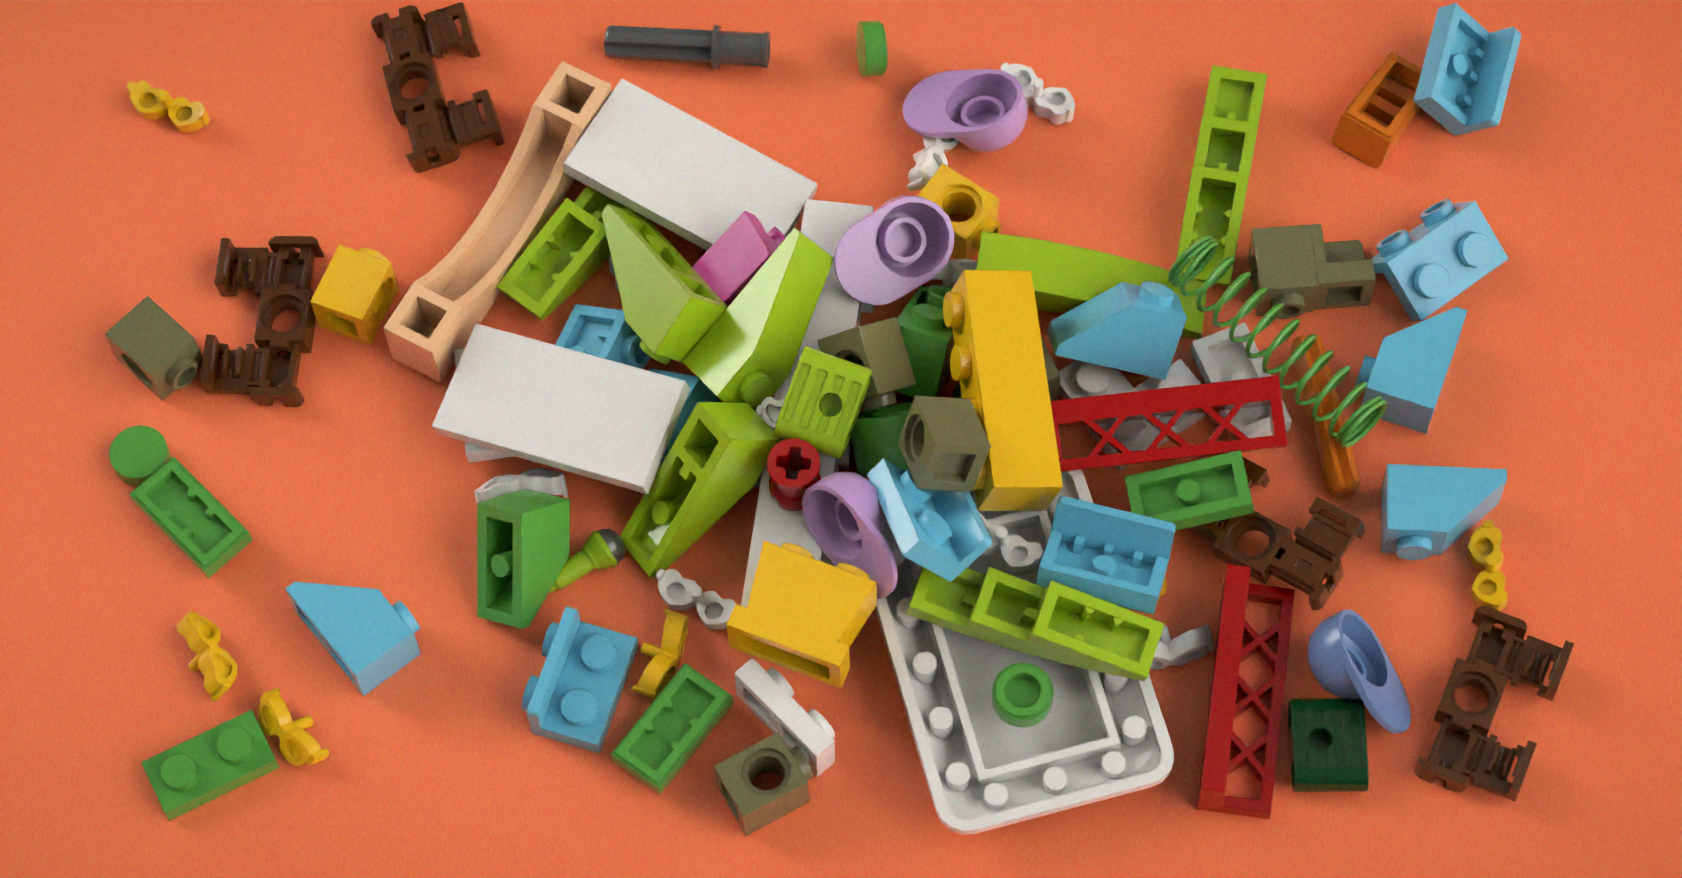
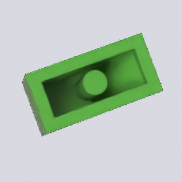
(519, 554)

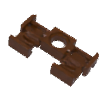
(428, 118)
(282, 284)
(1300, 563)
(1490, 662)

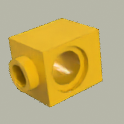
(960, 195)
(355, 293)

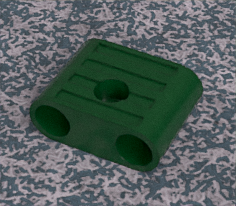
(1328, 745)

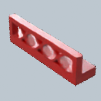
(1171, 402)
(1223, 693)

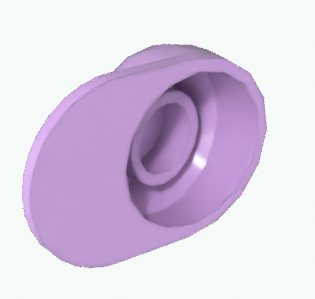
(973, 106)
(893, 250)
(850, 526)

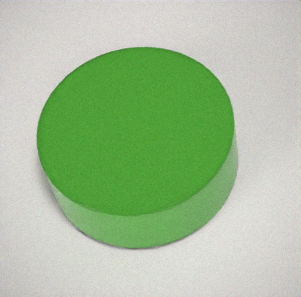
(871, 48)
(138, 453)
(1022, 695)

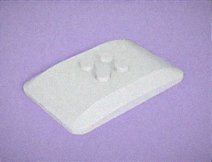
(983, 773)

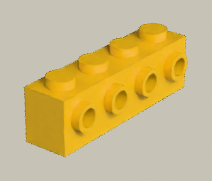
(1005, 377)

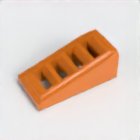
(1368, 136)

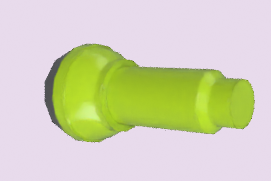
(601, 551)

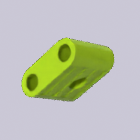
(823, 402)

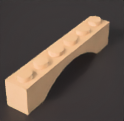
(462, 287)

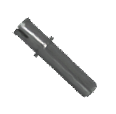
(688, 45)

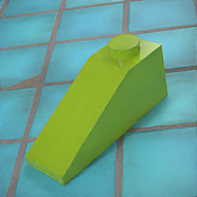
(658, 288)
(762, 330)
(698, 482)

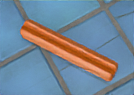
(1336, 461)

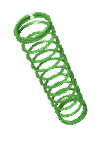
(1358, 423)

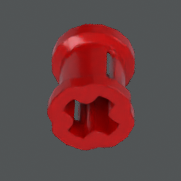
(788, 457)

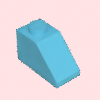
(1123, 329)
(1413, 369)
(1434, 506)
(358, 629)

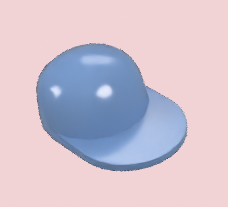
(1354, 665)

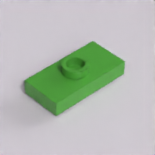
(191, 517)
(672, 728)

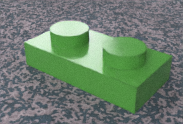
(1193, 491)
(210, 765)

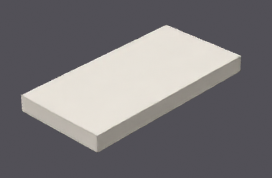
(682, 169)
(561, 408)

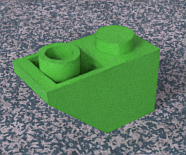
(927, 341)

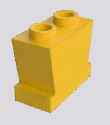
(803, 613)

